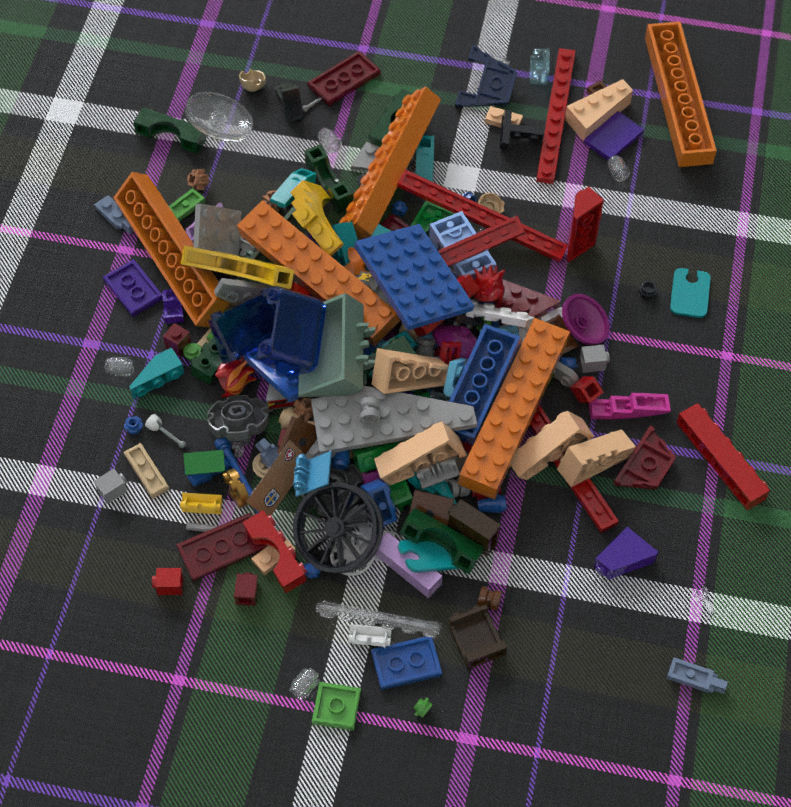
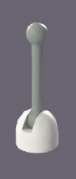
(155, 423)

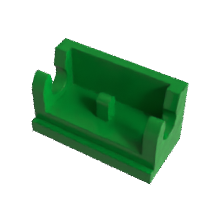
(204, 462)
(401, 495)

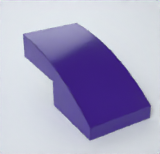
(172, 307)

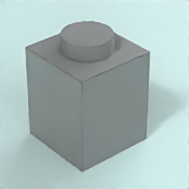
(594, 358)
(111, 485)

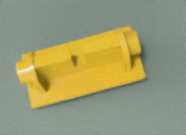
(201, 503)

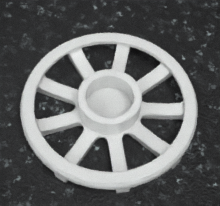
(349, 556)

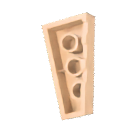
(592, 111)
(407, 371)
(550, 444)
(419, 453)
(595, 456)

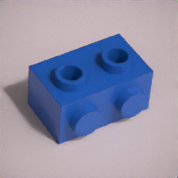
(380, 493)

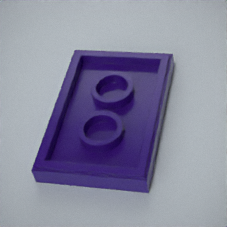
(613, 136)
(133, 288)

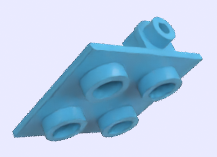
(311, 473)

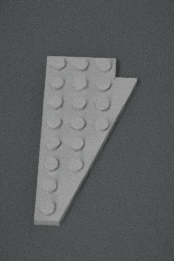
(400, 419)

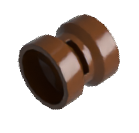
(489, 598)

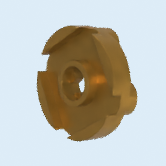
(238, 491)

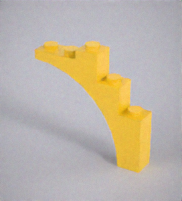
(309, 213)
(239, 266)

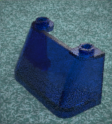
(242, 327)
(295, 332)

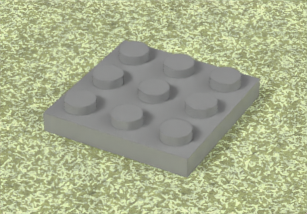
(217, 229)

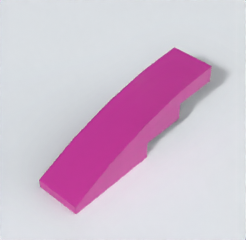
(630, 407)

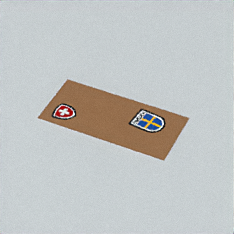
(276, 481)

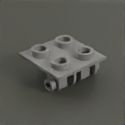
(438, 473)

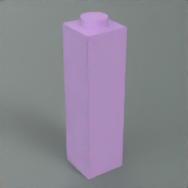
(388, 552)

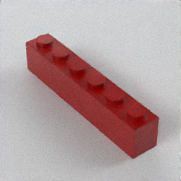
(723, 456)

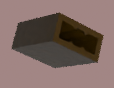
(474, 525)

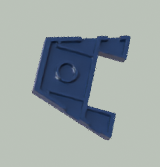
(495, 83)

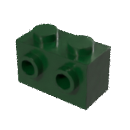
(206, 364)

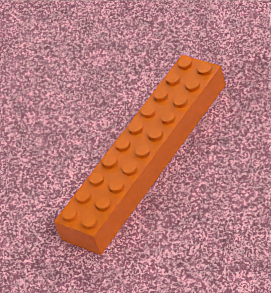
(680, 94)
(391, 161)
(165, 242)
(313, 266)
(513, 409)

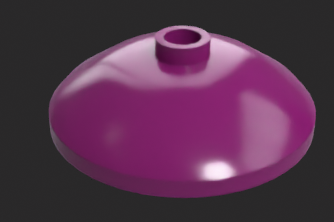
(585, 319)
(455, 333)

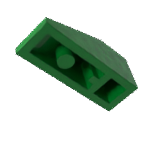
(365, 456)

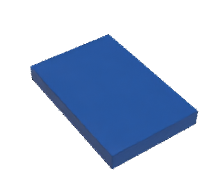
(406, 662)

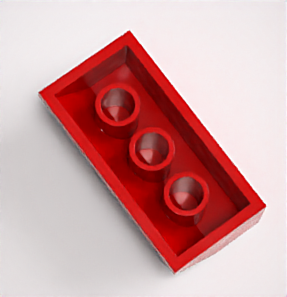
(584, 222)

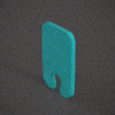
(687, 297)
(431, 556)

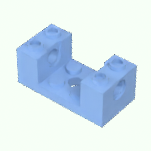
(453, 229)

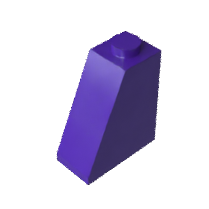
(625, 555)

